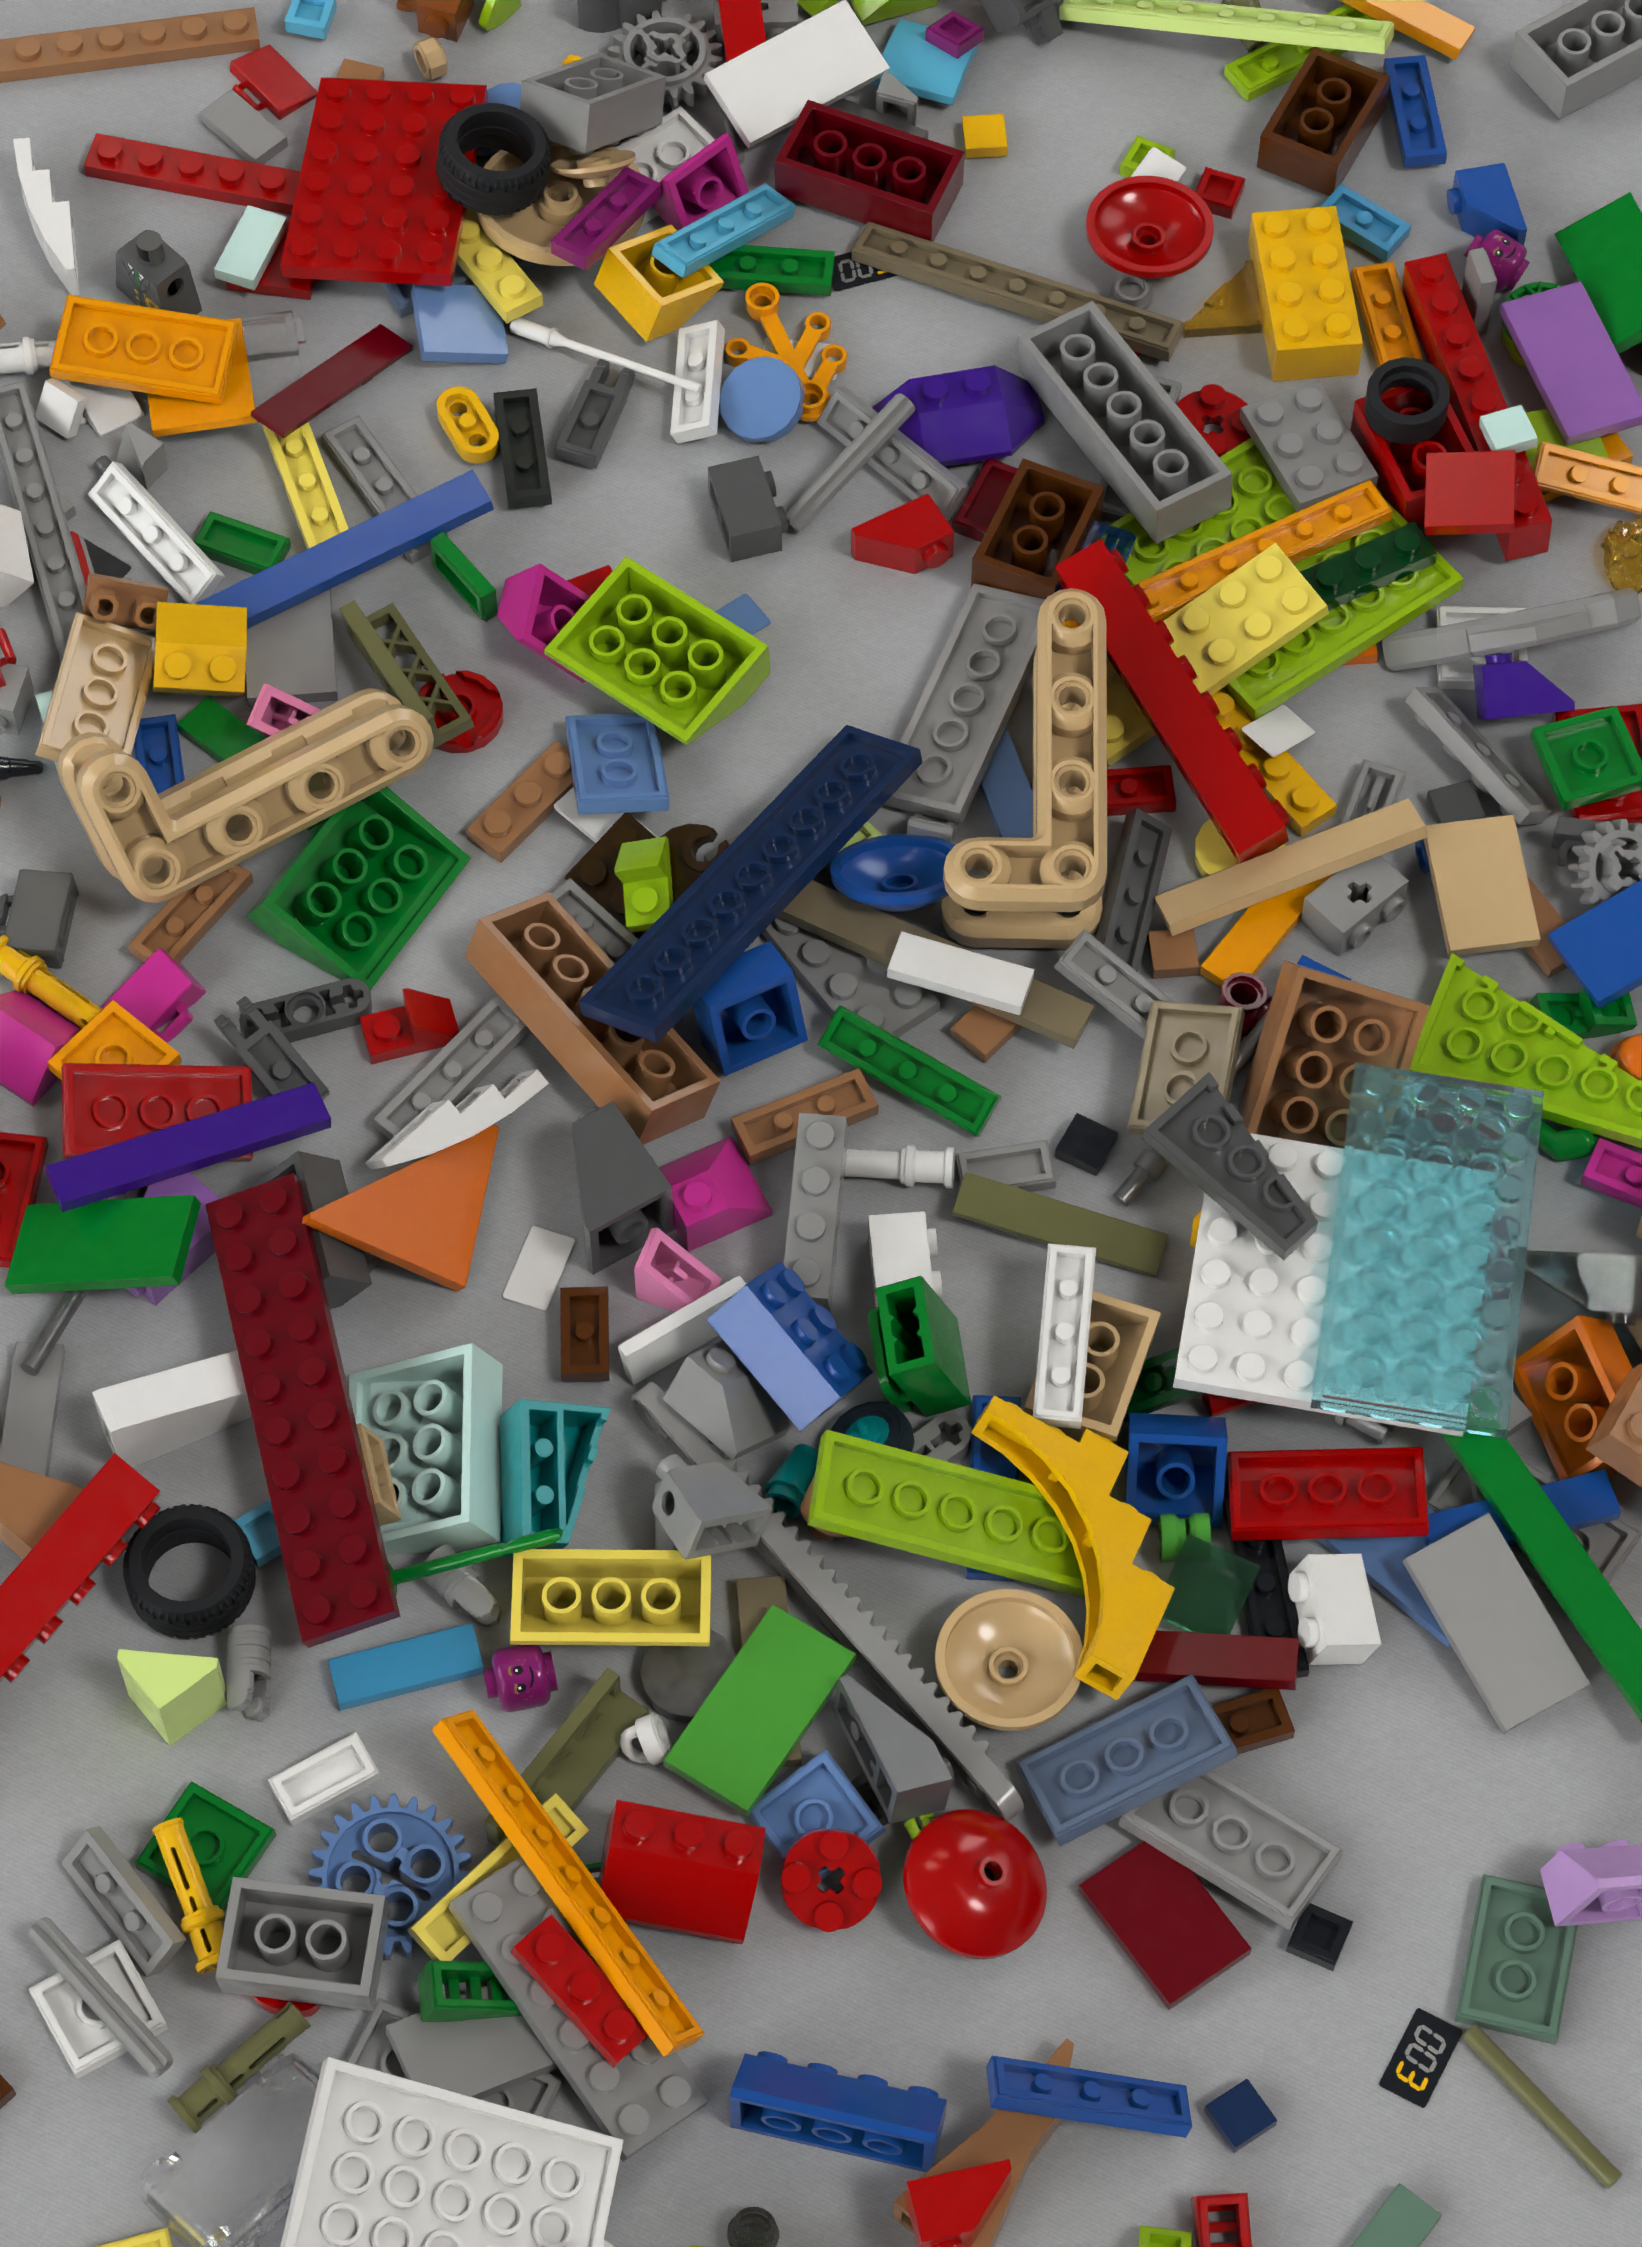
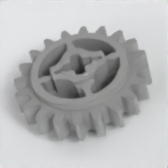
(665, 48)

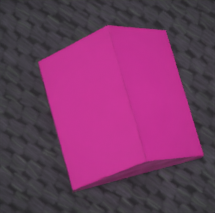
(701, 184)
(28, 1039)

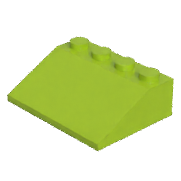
(661, 653)

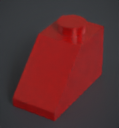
(905, 538)
(955, 2204)

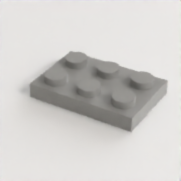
(1307, 444)

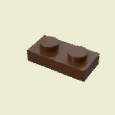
(584, 1334)
(1256, 1720)

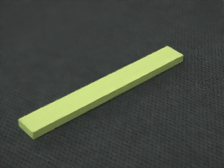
(1235, 22)

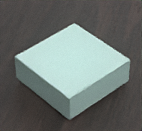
(1508, 430)

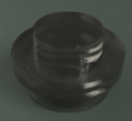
(753, 2229)

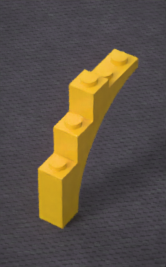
(1105, 1534)

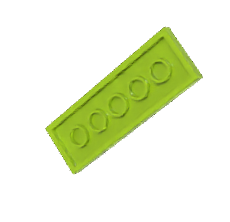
(941, 1512)

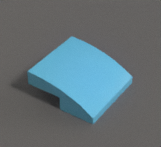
(924, 67)

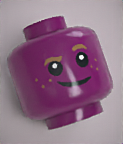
(1505, 256)
(521, 1677)

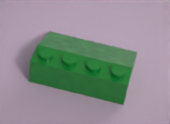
(359, 887)

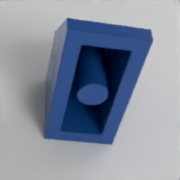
(1486, 202)

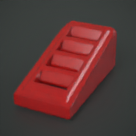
(1222, 2202)

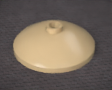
(1013, 1632)

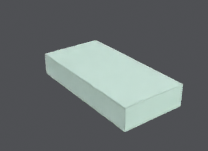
(251, 247)

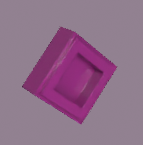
(955, 34)

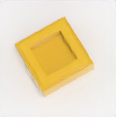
(984, 136)

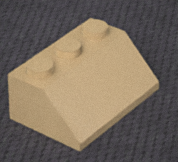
(1115, 1356)

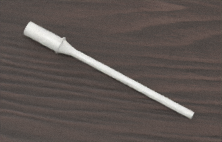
(553, 338)

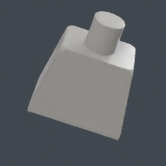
(707, 1508)

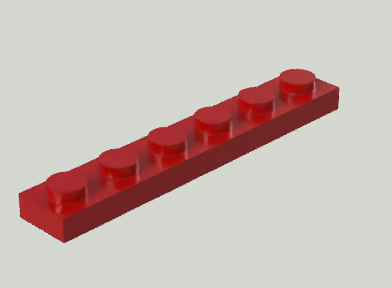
(192, 173)

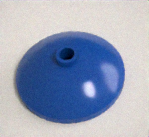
(892, 871)

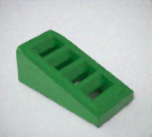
(453, 2008)

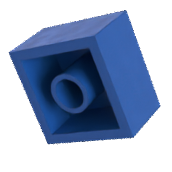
(751, 1011)

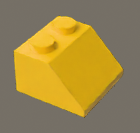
(648, 291)
(200, 649)

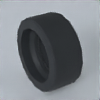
(1406, 373)

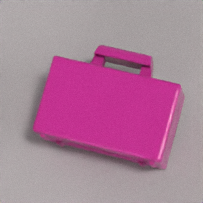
(160, 993)

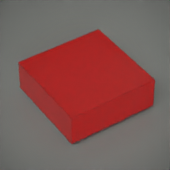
(1220, 191)

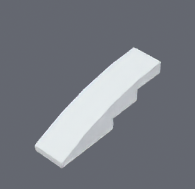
(49, 219)
(445, 1125)

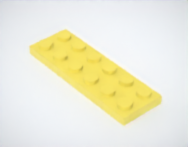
(1223, 636)

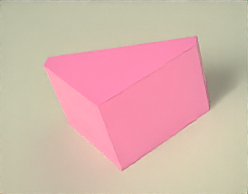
(277, 710)
(670, 1274)

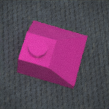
(537, 608)
(713, 1194)

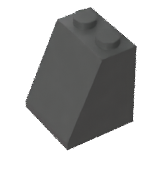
(618, 1187)

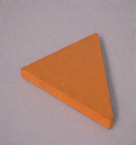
(420, 1214)

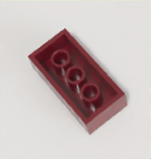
(869, 171)

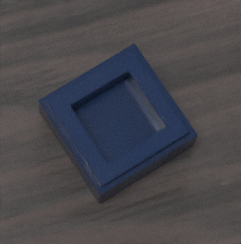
(1240, 2115)

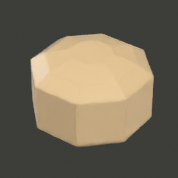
(430, 58)

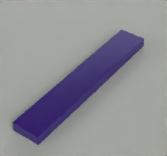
(188, 1147)

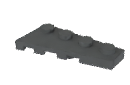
(1220, 1156)

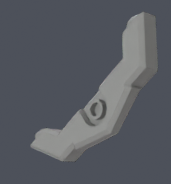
(1512, 630)

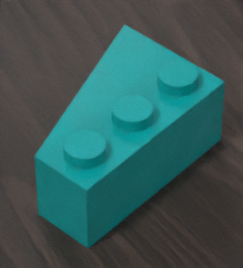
(546, 1465)

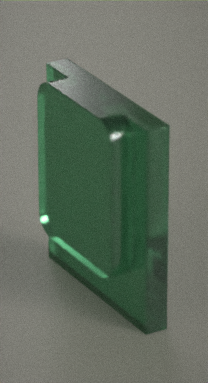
(1208, 1587)

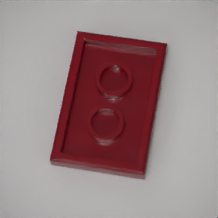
(1164, 1922)

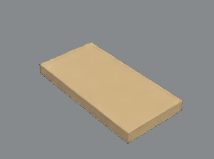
(98, 685)

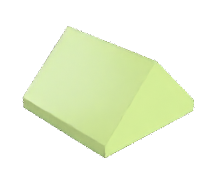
(173, 1689)

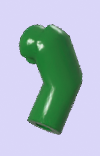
(1566, 1144)

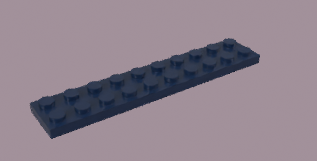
(750, 884)

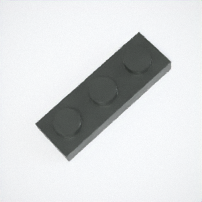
(522, 448)

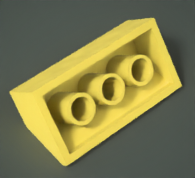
(610, 1598)

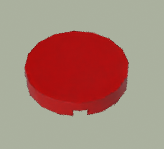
(481, 702)

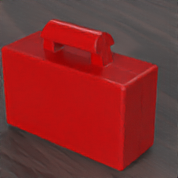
(271, 82)

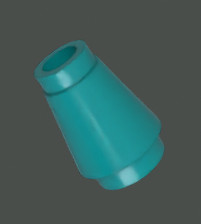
(792, 1480)

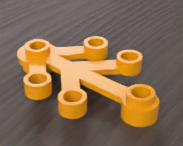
(796, 358)

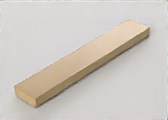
(1290, 866)

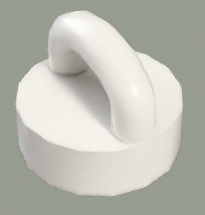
(652, 1738)

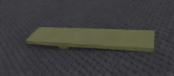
(1059, 1223)

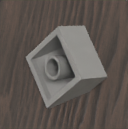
(725, 1401)

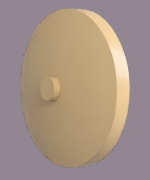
(530, 231)

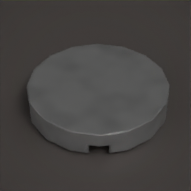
(683, 1676)

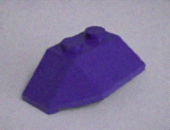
(970, 414)

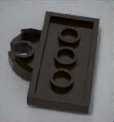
(596, 869)

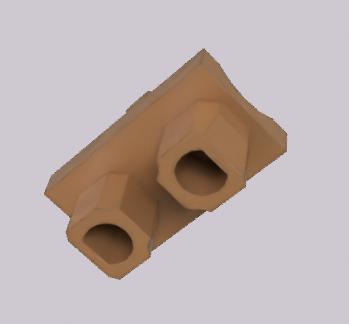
(123, 601)

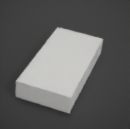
(324, 1779)

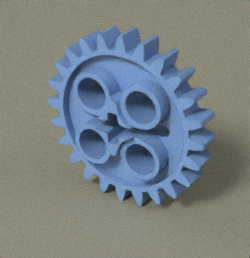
(416, 1837)

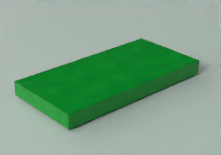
(1608, 261)
(103, 1245)

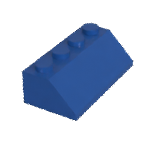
(837, 2111)

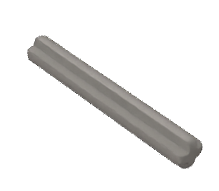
(849, 462)
(100, 1997)

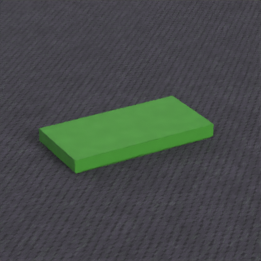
(759, 1710)

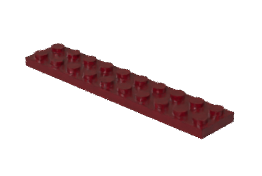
(302, 1412)

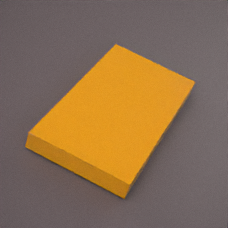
(144, 349)

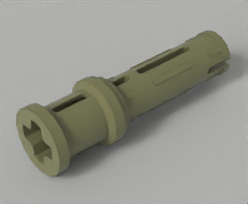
(221, 2082)

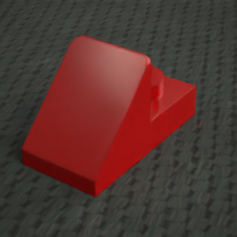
(416, 1027)

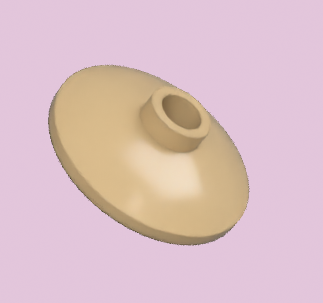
(594, 167)

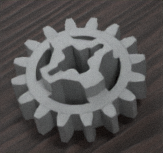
(1605, 865)

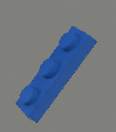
(1415, 111)

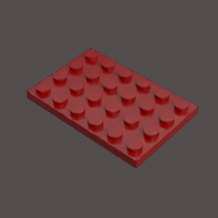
(371, 185)

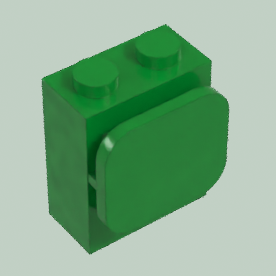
(918, 1349)

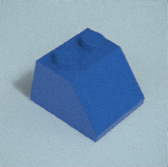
(1176, 1465)

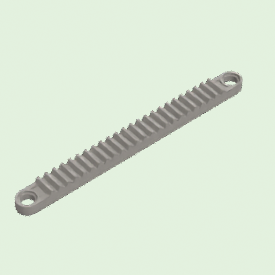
(846, 1622)

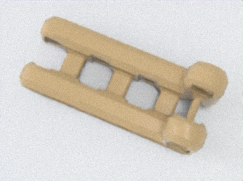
(243, 803)
(1067, 856)

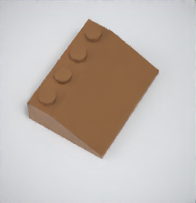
(1310, 1049)

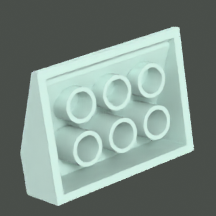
(440, 1445)

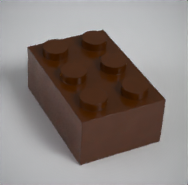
(1323, 121)
(1036, 528)

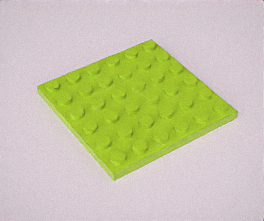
(1331, 640)

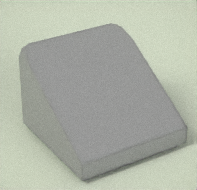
(896, 100)

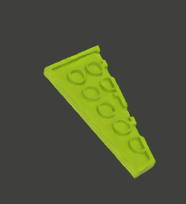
(1496, 1039)

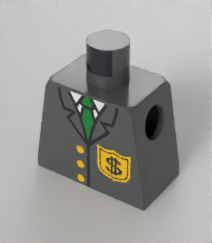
(151, 268)

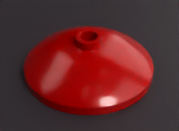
(1149, 226)
(957, 1900)

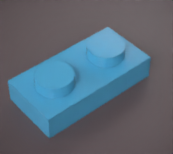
(1368, 223)

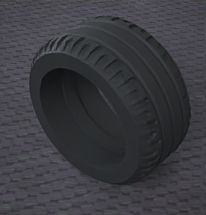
(500, 128)
(200, 1616)

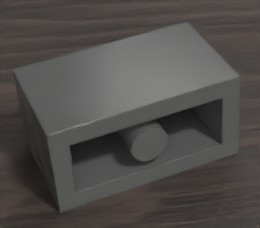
(746, 508)

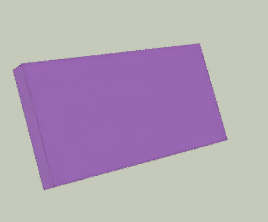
(1573, 363)

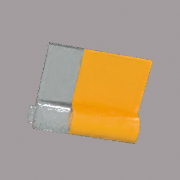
(261, 366)

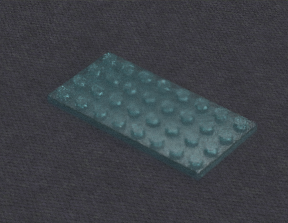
(1428, 1251)

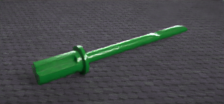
(474, 1556)

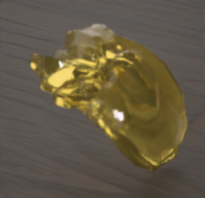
(1624, 555)

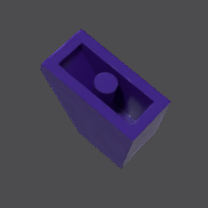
(1515, 689)

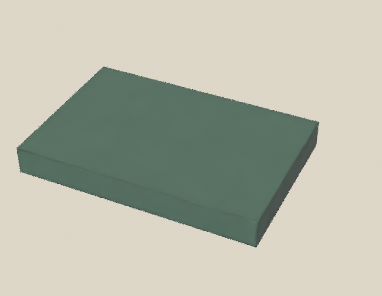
(1516, 1962)

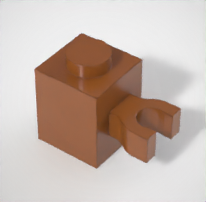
(439, 17)

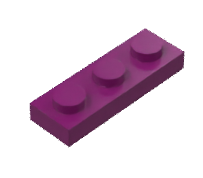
(605, 218)

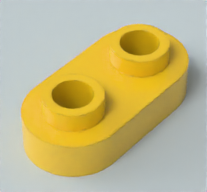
(471, 427)

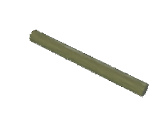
(1542, 2106)

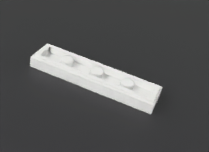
(155, 534)
(1064, 1335)

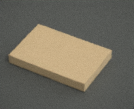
(1481, 885)

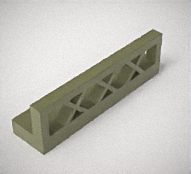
(401, 681)
(579, 1748)

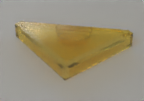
(1230, 310)

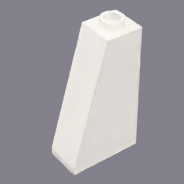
(172, 1407)

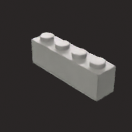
(816, 1203)

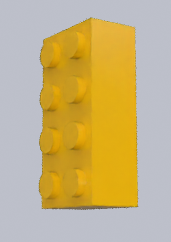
(1305, 293)

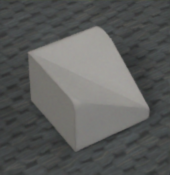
(142, 455)

